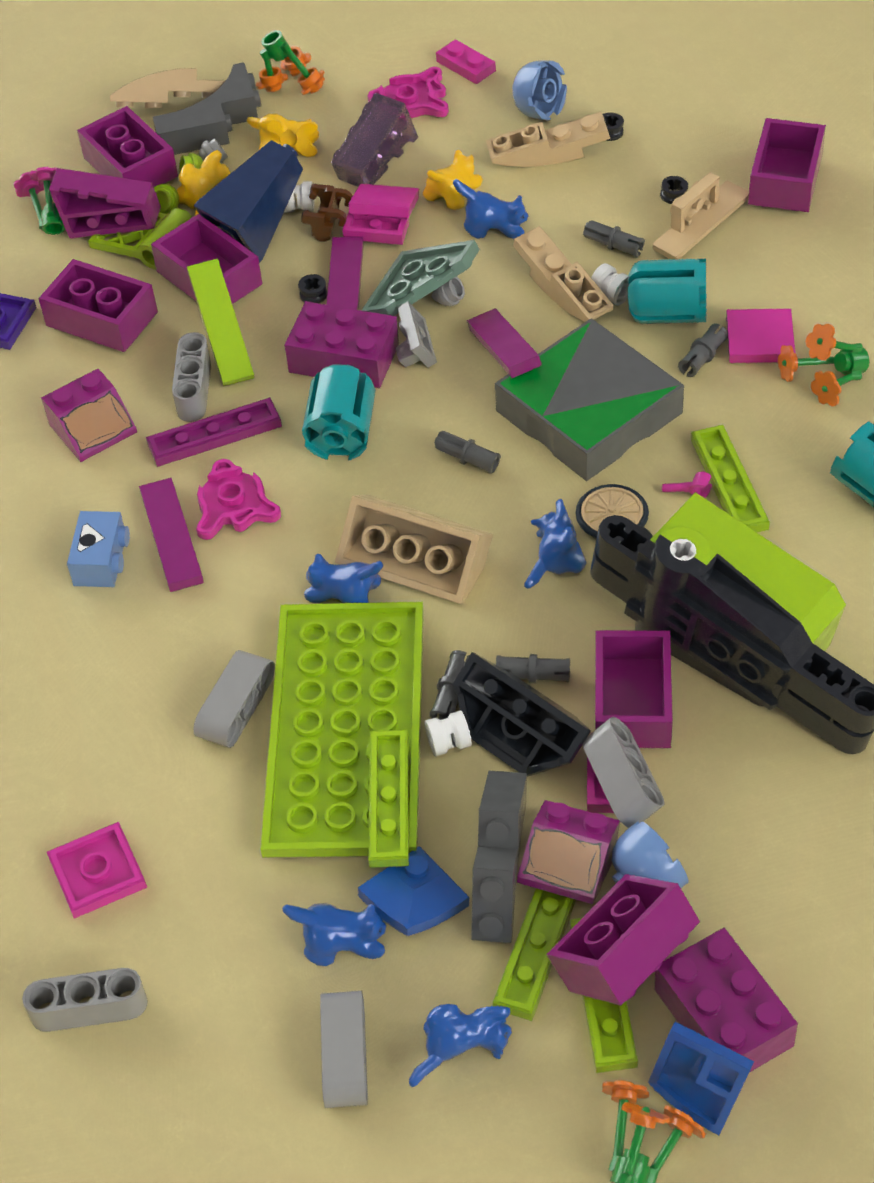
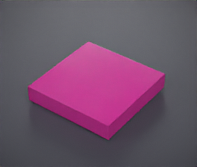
(384, 201)
(758, 334)
(96, 870)

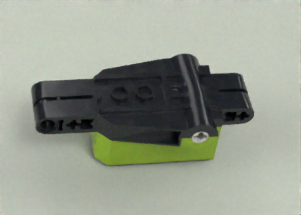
(739, 615)

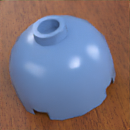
(539, 89)
(644, 854)

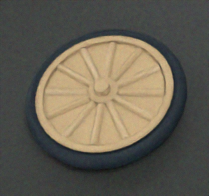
(610, 501)

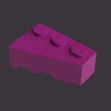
(103, 203)

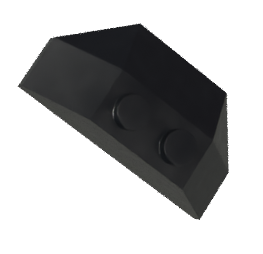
(516, 719)

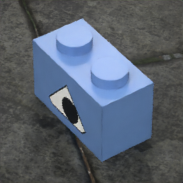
(97, 549)

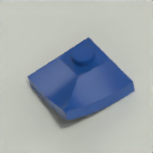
(414, 895)
(699, 1076)

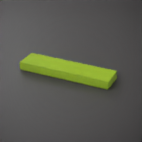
(220, 322)
(729, 477)
(388, 799)
(528, 962)
(609, 1033)

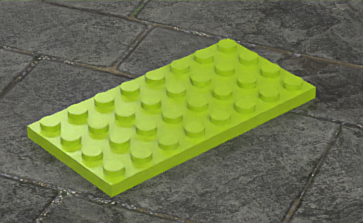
(334, 682)

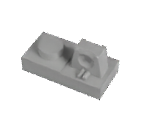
(418, 342)

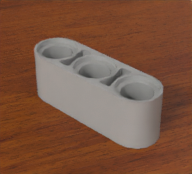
(191, 377)
(234, 698)
(623, 772)
(102, 1008)
(343, 1049)

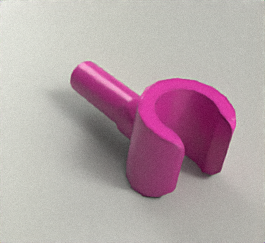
(699, 485)

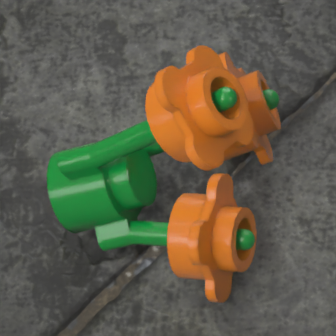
(292, 60)

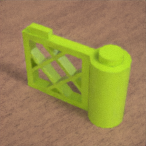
(143, 249)

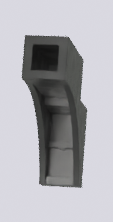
(213, 116)
(497, 856)

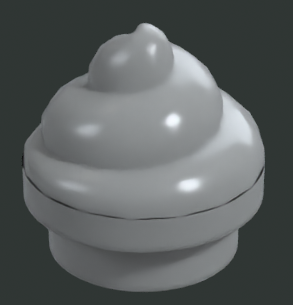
(210, 146)
(449, 293)

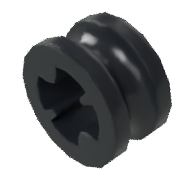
(614, 125)
(669, 184)
(312, 282)

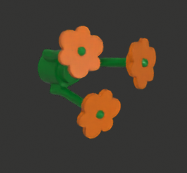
(851, 361)
(632, 1165)

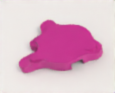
(418, 92)
(233, 500)

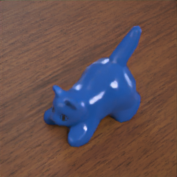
(489, 212)
(558, 548)
(343, 582)
(336, 930)
(453, 1033)

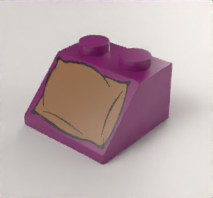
(88, 415)
(568, 851)

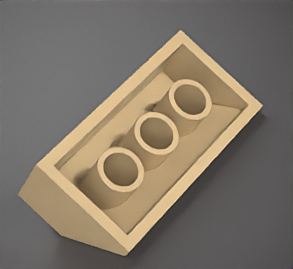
(414, 547)

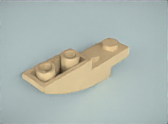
(154, 88)
(540, 147)
(559, 279)

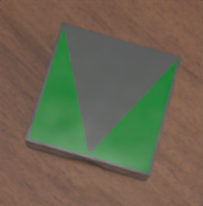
(590, 399)

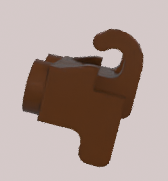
(328, 211)

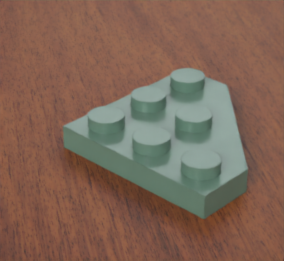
(419, 273)

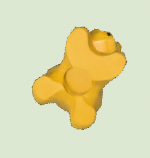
(282, 131)
(200, 181)
(440, 182)

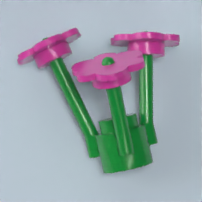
(30, 185)

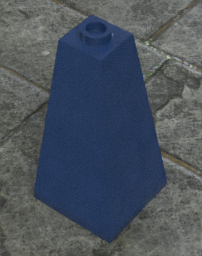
(254, 197)

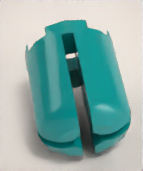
(668, 291)
(338, 412)
(857, 466)

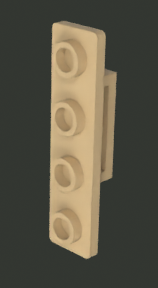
(698, 214)

